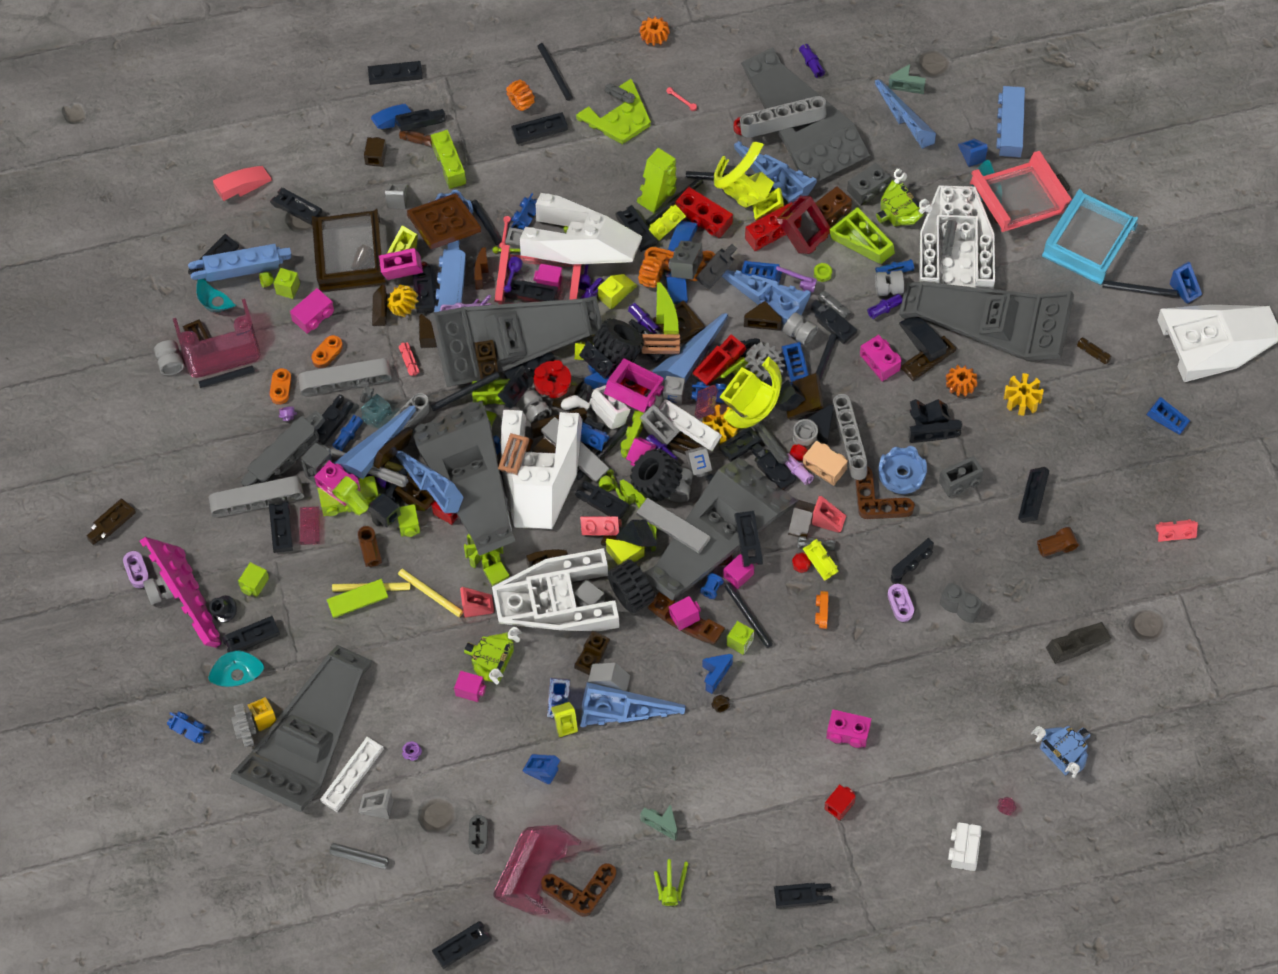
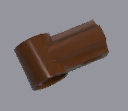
(1063, 540)
(369, 547)

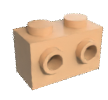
(825, 462)

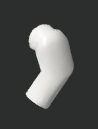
(573, 402)

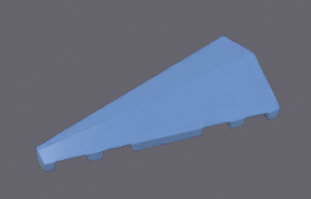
(921, 131)
(791, 182)
(781, 298)
(683, 364)
(362, 456)
(440, 488)
(610, 705)

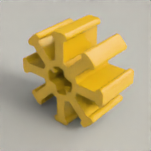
(1015, 392)
(717, 420)

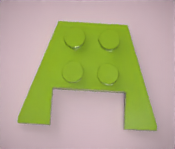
(622, 122)

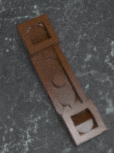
(702, 630)

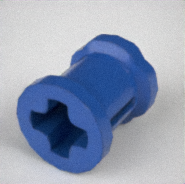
(711, 586)

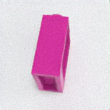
(638, 375)

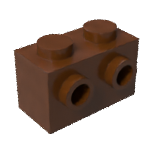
(834, 205)

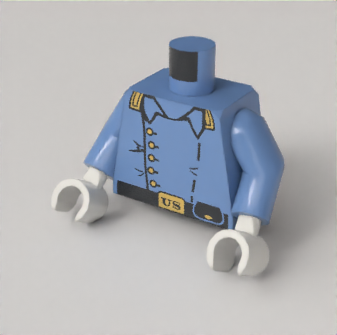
(1064, 747)

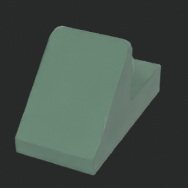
(903, 82)
(663, 824)

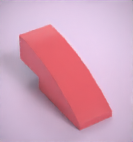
(241, 182)

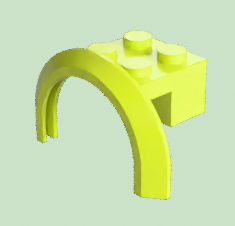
(739, 186)
(751, 396)

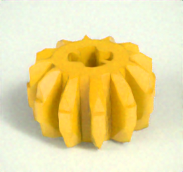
(402, 300)

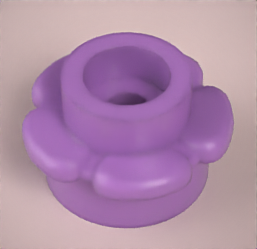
(287, 413)
(411, 746)

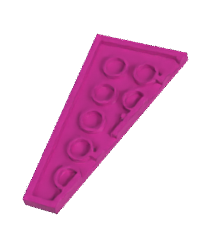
(182, 584)

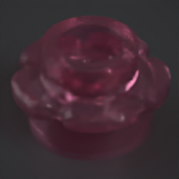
(1006, 805)

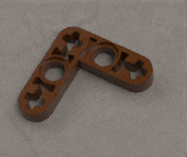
(870, 502)
(579, 897)

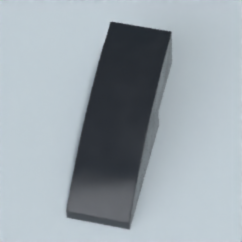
(924, 337)

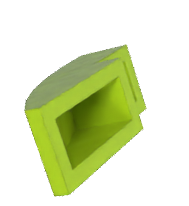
(666, 311)

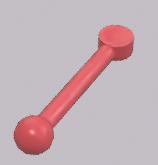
(693, 107)
(507, 220)

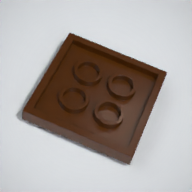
(443, 221)

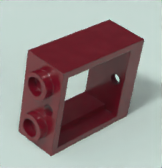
(792, 213)

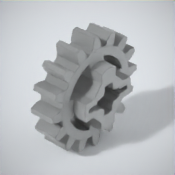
(755, 361)
(243, 725)

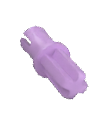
(799, 470)

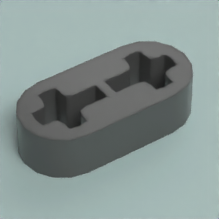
(483, 834)

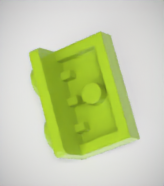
(489, 392)

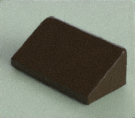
(379, 308)

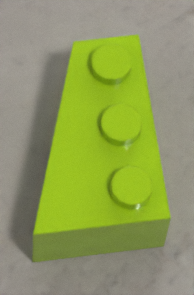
(659, 180)
(862, 236)

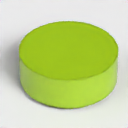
(822, 272)

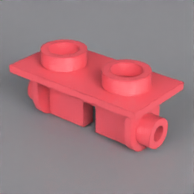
(600, 525)
(1181, 530)

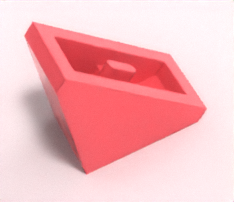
(827, 516)
(476, 602)

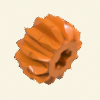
(654, 31)
(520, 95)
(651, 271)
(961, 380)

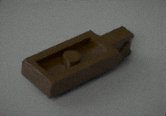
(110, 521)

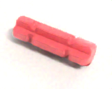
(409, 359)

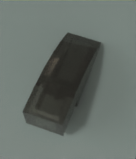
(1078, 642)

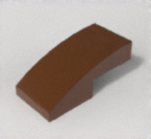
(480, 267)

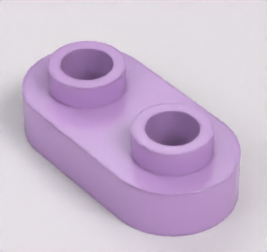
(135, 571)
(900, 604)

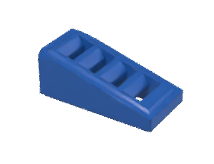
(762, 267)
(791, 348)
(1158, 416)

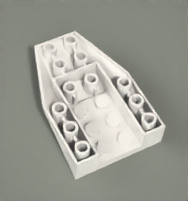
(973, 247)
(1217, 336)

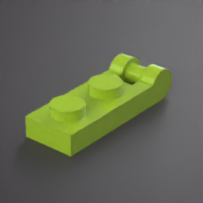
(632, 432)

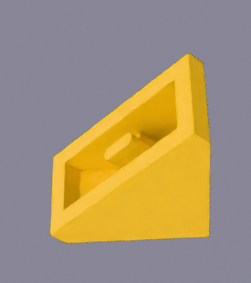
(262, 713)

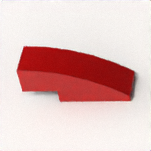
(719, 360)

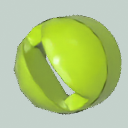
(266, 279)
(606, 483)

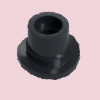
(223, 608)

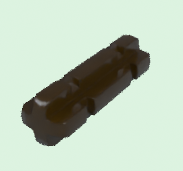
(1094, 350)

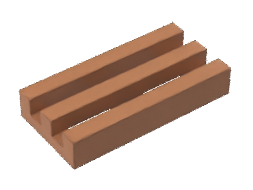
(661, 341)
(509, 469)

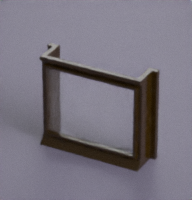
(347, 251)

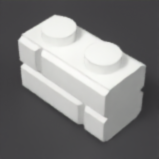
(609, 409)
(966, 846)

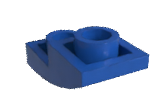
(386, 117)
(683, 232)

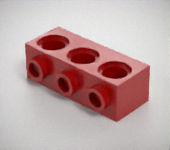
(713, 212)
(767, 229)

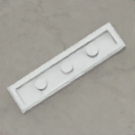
(690, 425)
(351, 774)

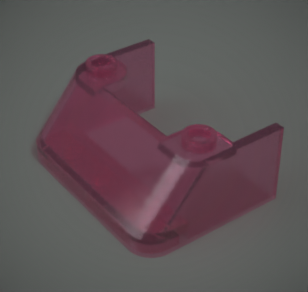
(221, 351)
(529, 864)

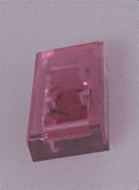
(706, 401)
(309, 525)

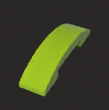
(631, 496)

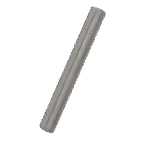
(381, 473)

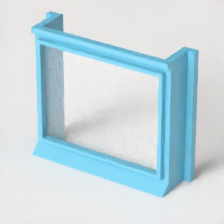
(1088, 237)

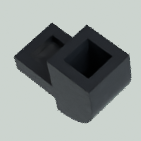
(789, 396)
(930, 413)
(383, 510)

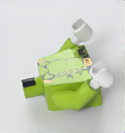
(900, 205)
(493, 654)

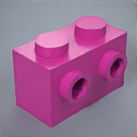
(400, 264)
(312, 311)
(880, 357)
(331, 476)
(848, 728)

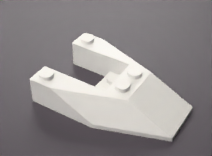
(589, 239)
(543, 478)
(545, 595)

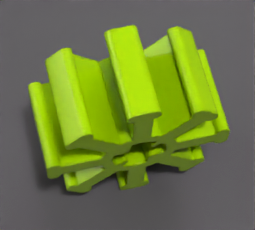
(474, 558)

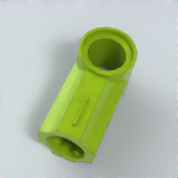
(348, 493)

